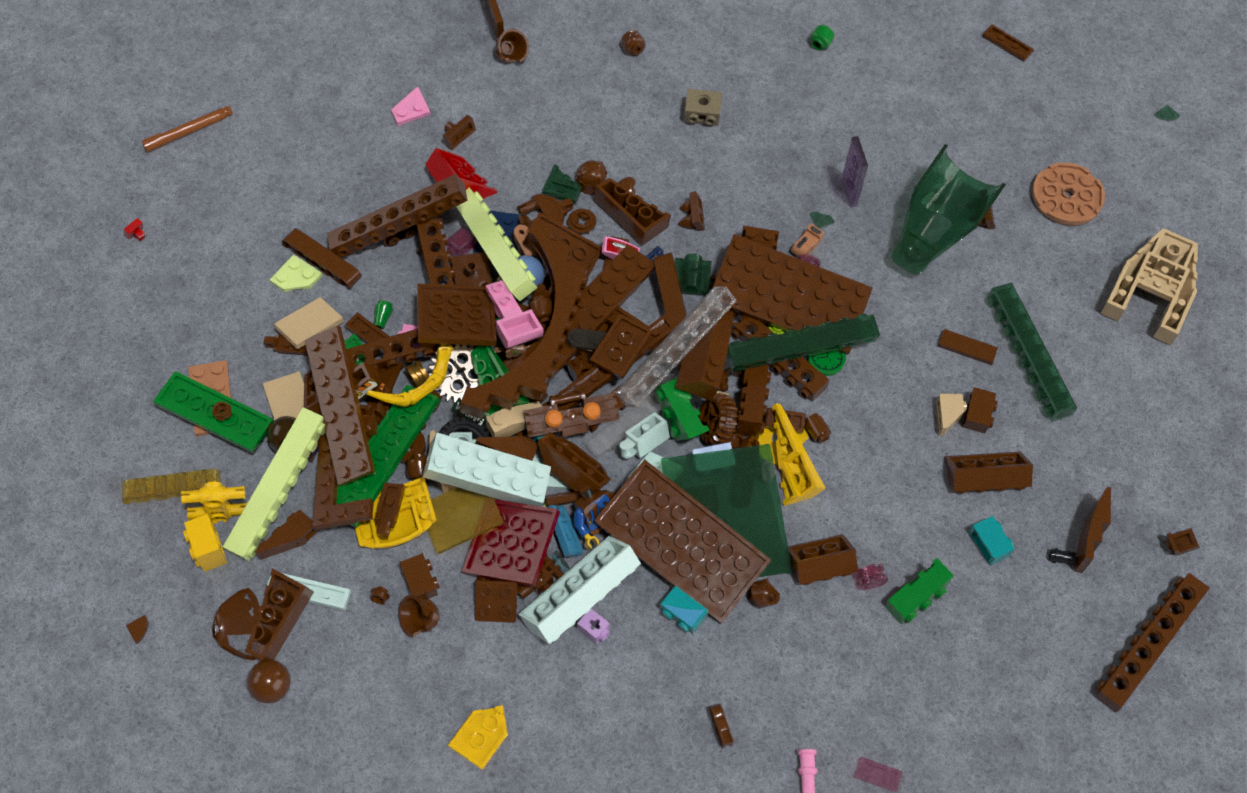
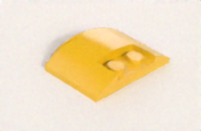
(413, 519)

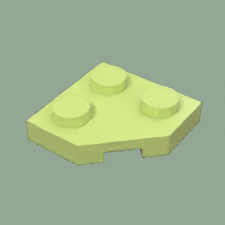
(295, 275)

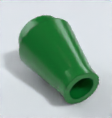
(382, 313)

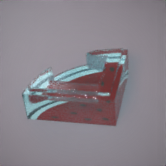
(561, 562)

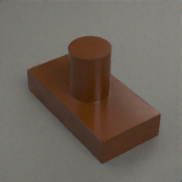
(458, 132)

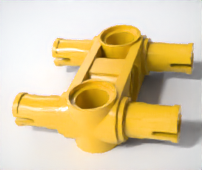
(215, 501)

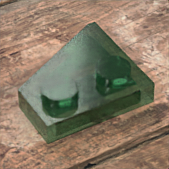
(561, 186)

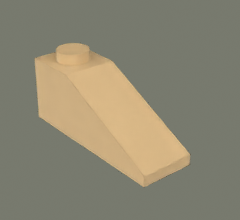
(509, 422)

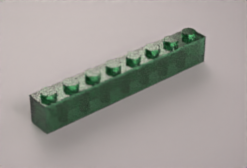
(802, 342)
(1031, 352)

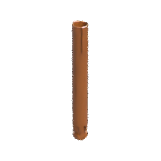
(185, 129)

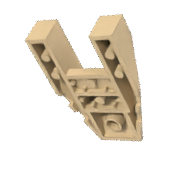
(1165, 269)

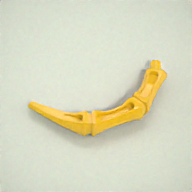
(434, 381)

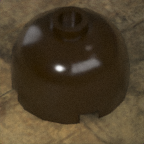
(278, 431)

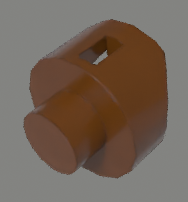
(764, 594)

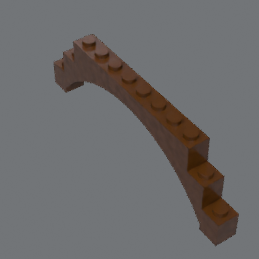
(532, 374)

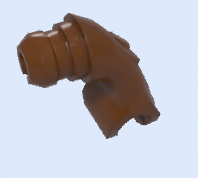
(724, 380)

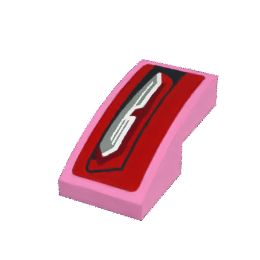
(612, 246)

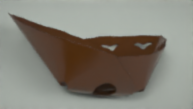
(235, 619)

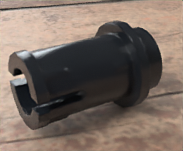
(1062, 556)

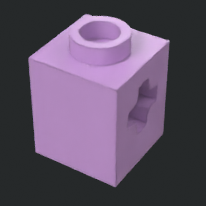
(594, 619)

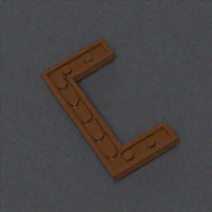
(326, 511)

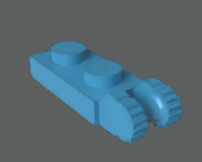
(566, 534)

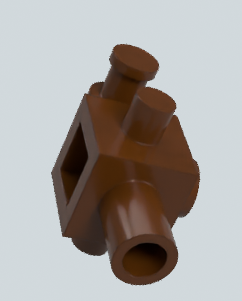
(544, 580)

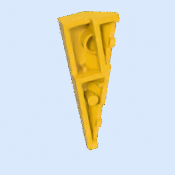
(797, 470)

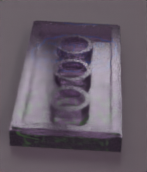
(854, 171)

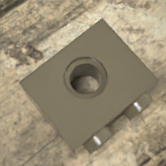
(703, 107)

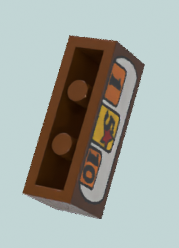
(365, 378)

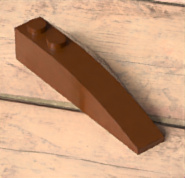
(704, 364)

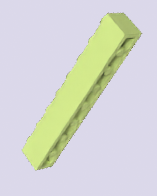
(497, 246)
(275, 485)

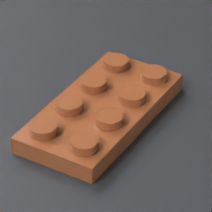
(215, 376)

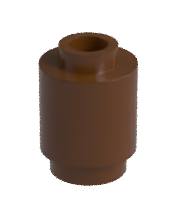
(817, 428)

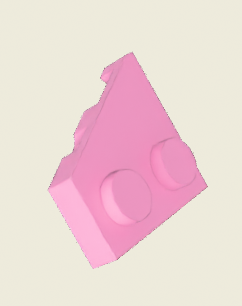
(410, 108)

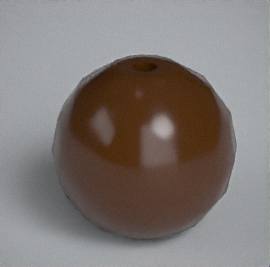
(268, 681)

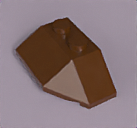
(571, 463)

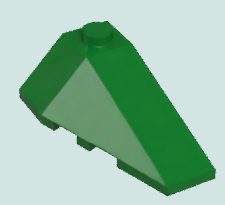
(488, 368)

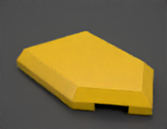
(480, 736)

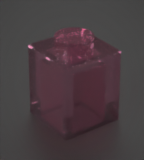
(461, 242)

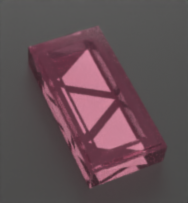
(878, 774)

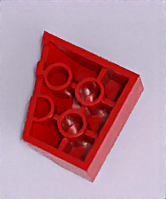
(445, 164)

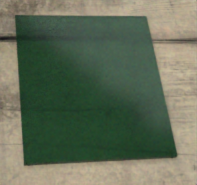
(742, 492)

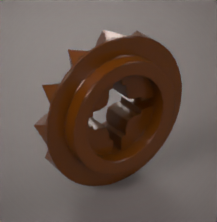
(584, 214)

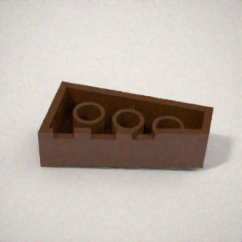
(631, 212)
(752, 402)
(277, 615)

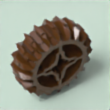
(720, 418)

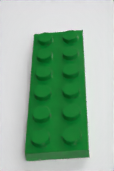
(196, 402)

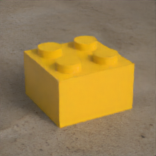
(204, 543)

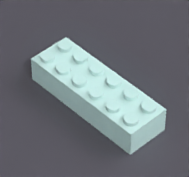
(486, 471)
(579, 589)

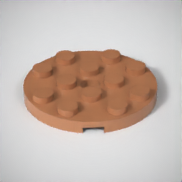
(1054, 203)

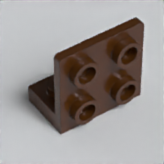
(496, 600)

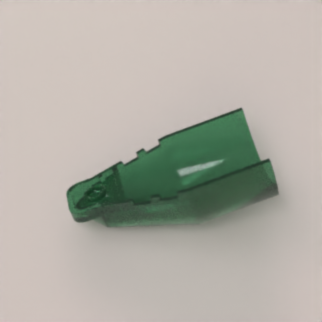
(941, 213)

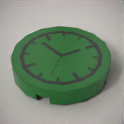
(828, 362)

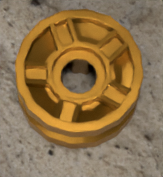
(416, 374)

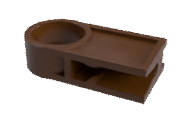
(721, 725)

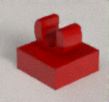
(134, 229)

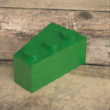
(679, 411)
(920, 592)

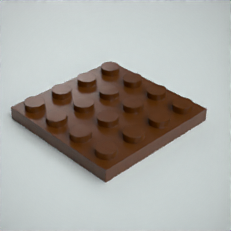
(455, 315)

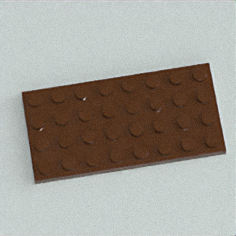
(787, 289)
(682, 540)

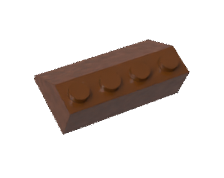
(989, 471)

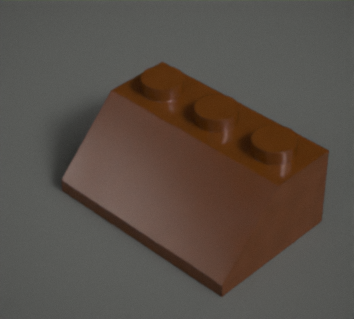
(823, 559)

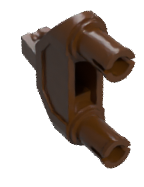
(548, 206)

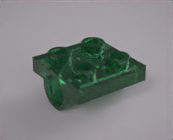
(693, 274)

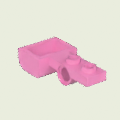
(515, 326)

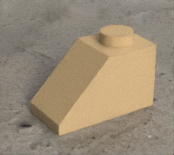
(949, 411)

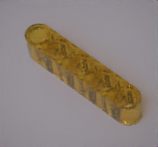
(166, 486)

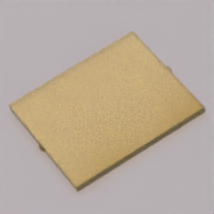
(462, 517)

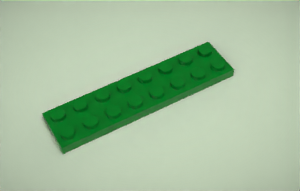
(388, 447)

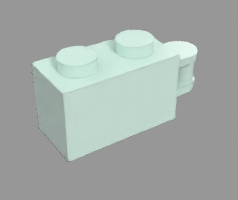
(645, 436)

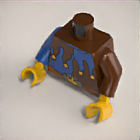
(587, 509)

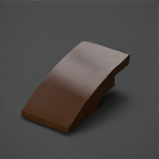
(1094, 527)

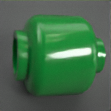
(821, 37)

